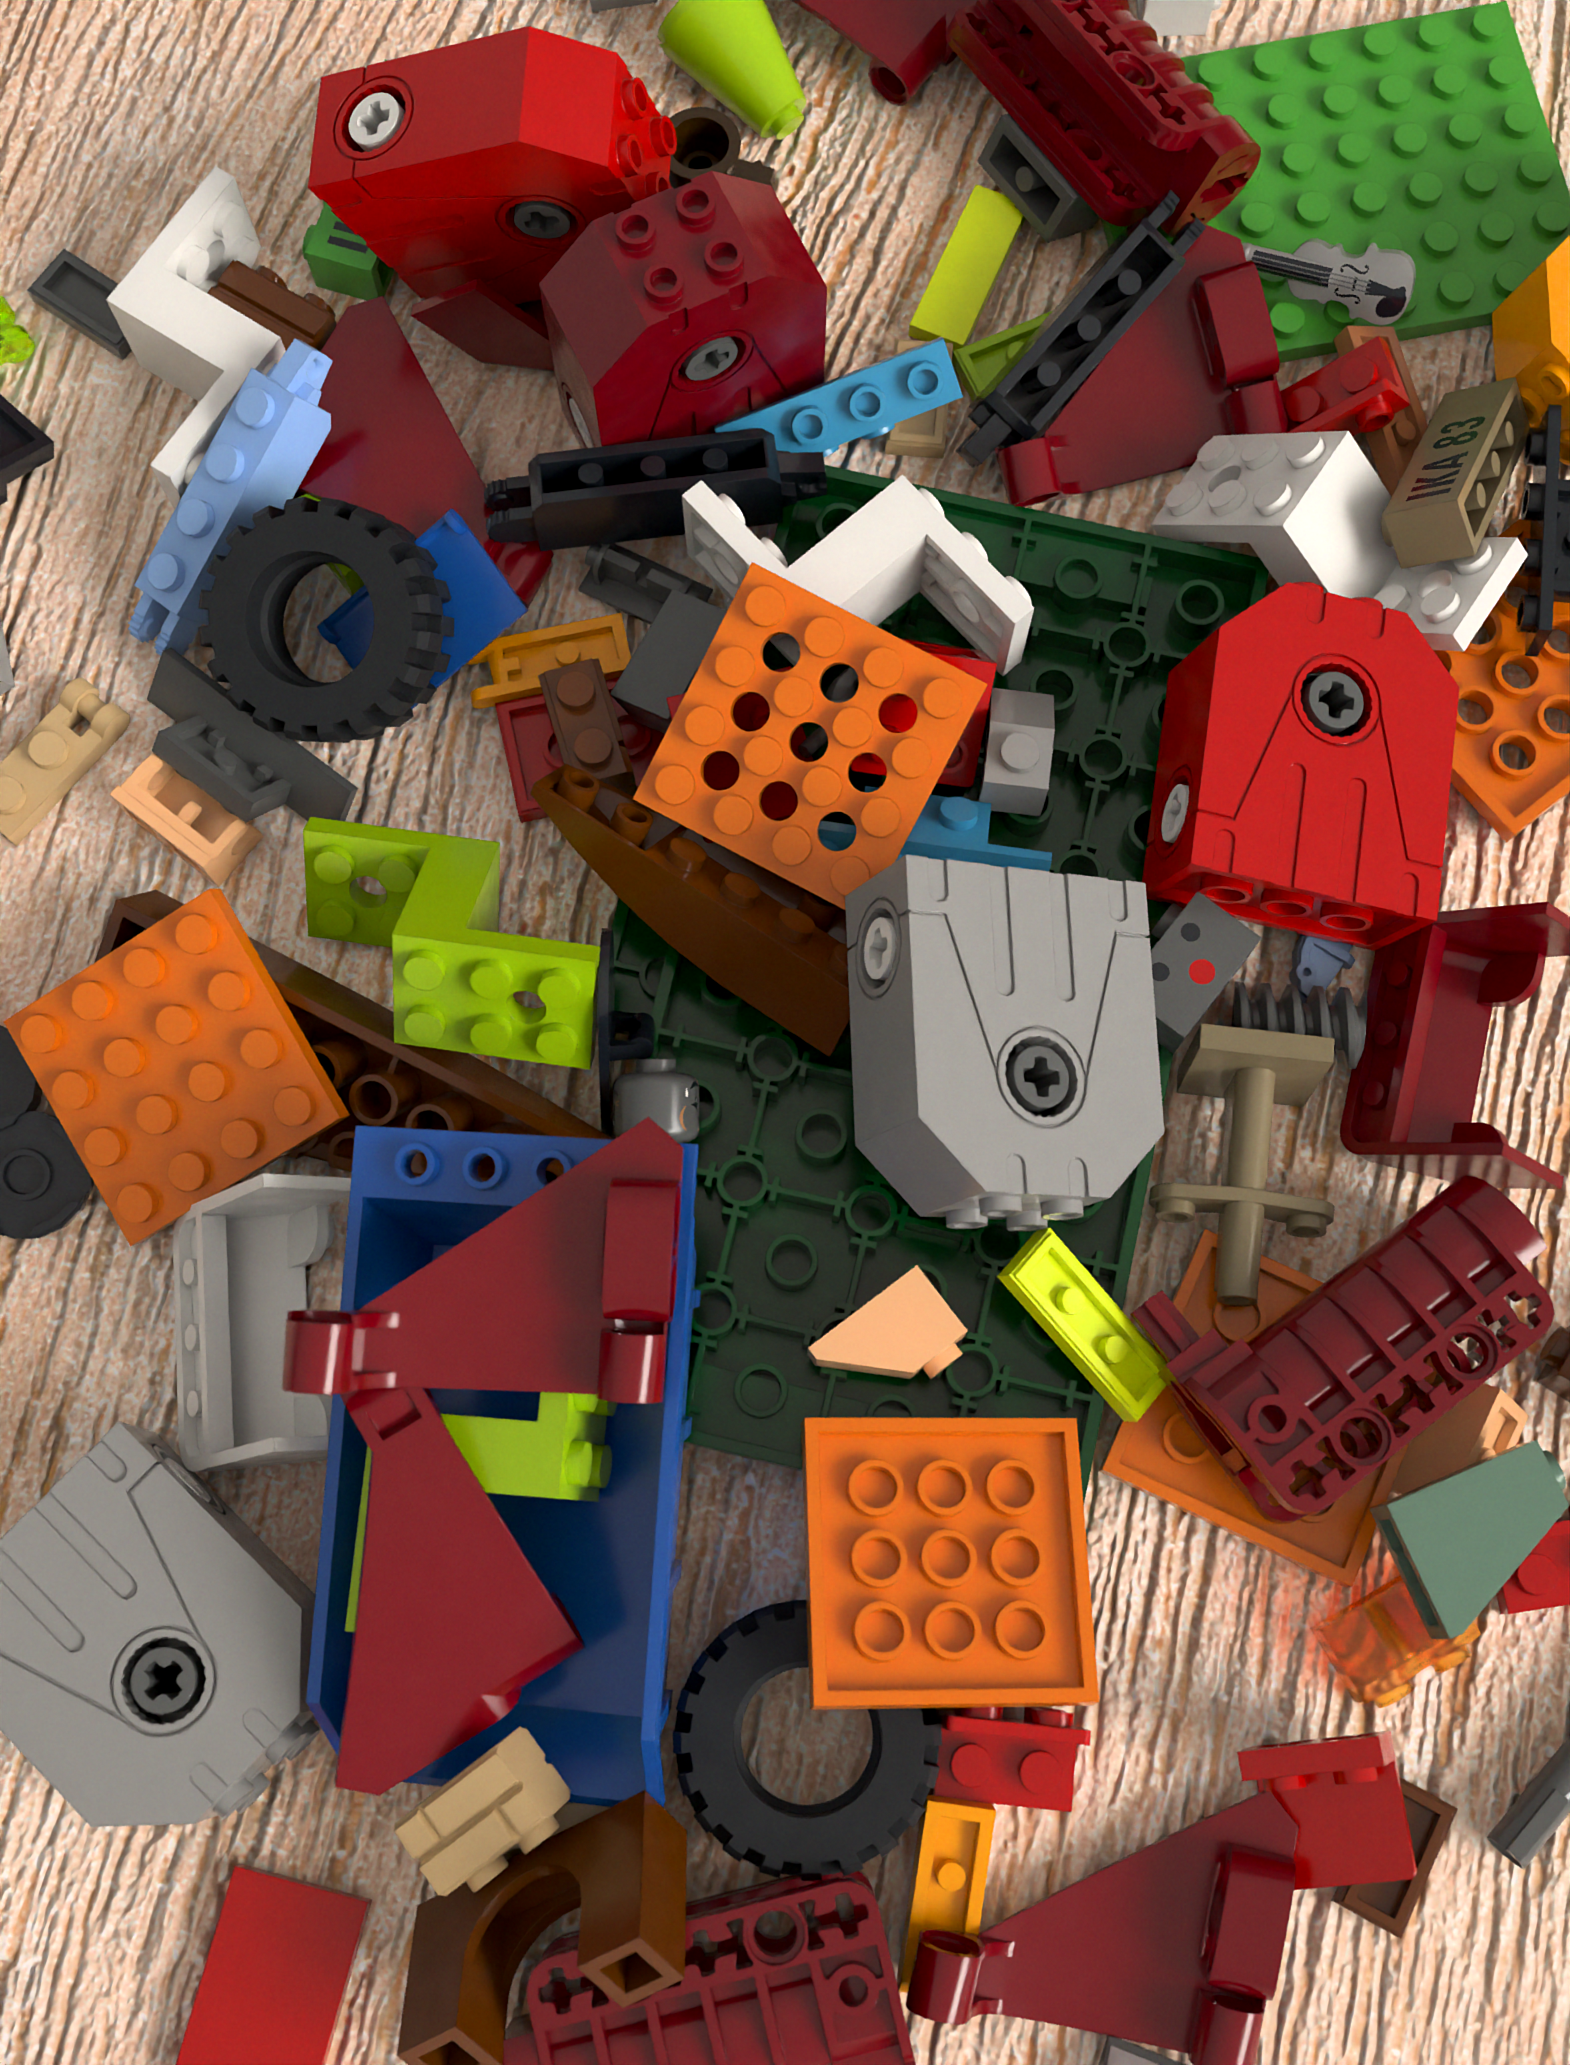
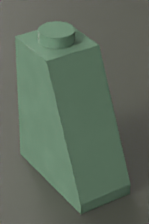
(1471, 1532)

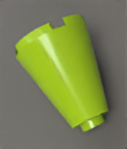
(737, 59)

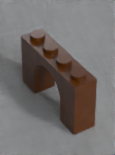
(466, 1947)

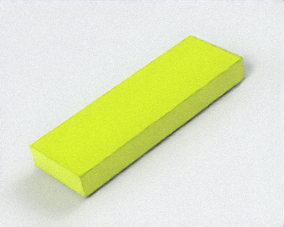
(968, 269)
(1085, 1324)

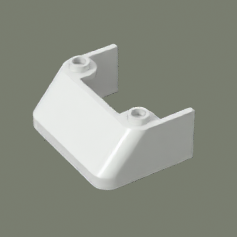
(234, 1282)

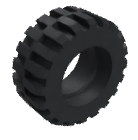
(250, 607)
(748, 1818)

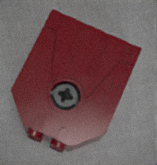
(683, 313)

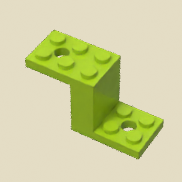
(447, 952)
(546, 1458)

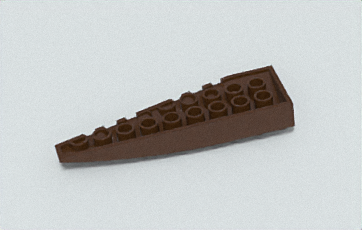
(374, 1076)

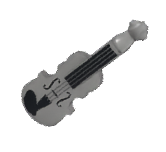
(1370, 283)

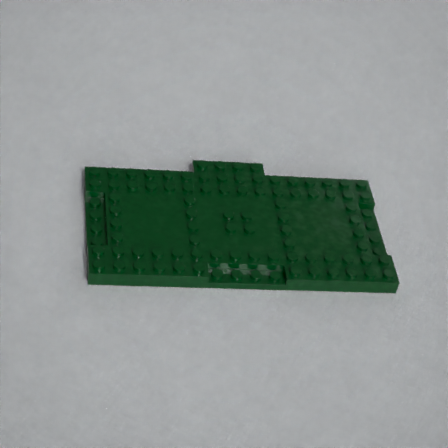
(785, 1203)

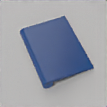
(480, 602)

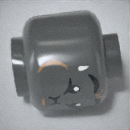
(659, 1094)

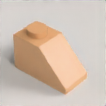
(895, 1333)

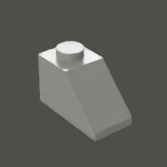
(1017, 751)

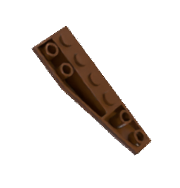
(714, 907)

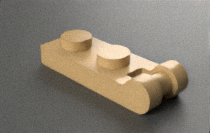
(55, 757)

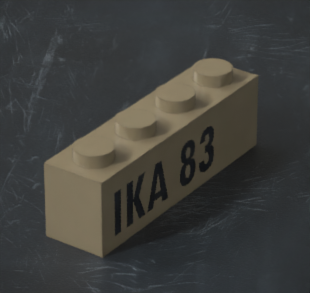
(1457, 475)

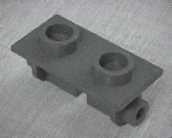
(634, 582)

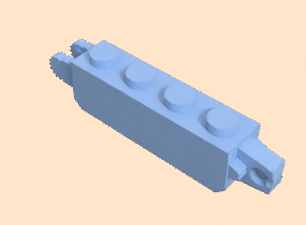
(250, 464)

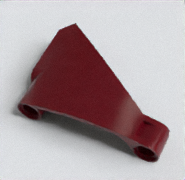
(1182, 373)
(398, 448)
(540, 1300)
(443, 1601)
(1148, 1950)

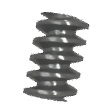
(1314, 1017)

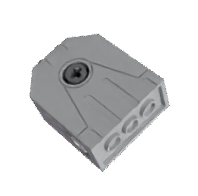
(1001, 1038)
(103, 1605)

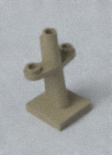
(1252, 1074)

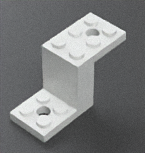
(187, 332)
(1316, 518)
(873, 566)

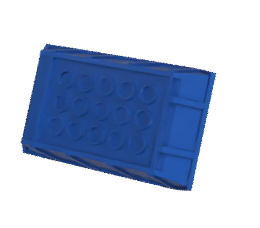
(604, 1559)

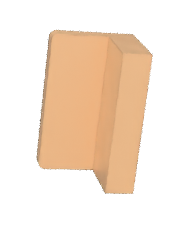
(1467, 1433)

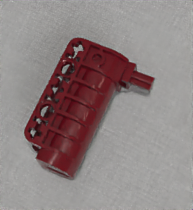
(1107, 106)
(1353, 1340)
(773, 2001)

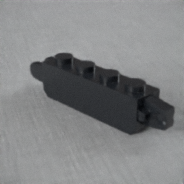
(1078, 333)
(639, 488)

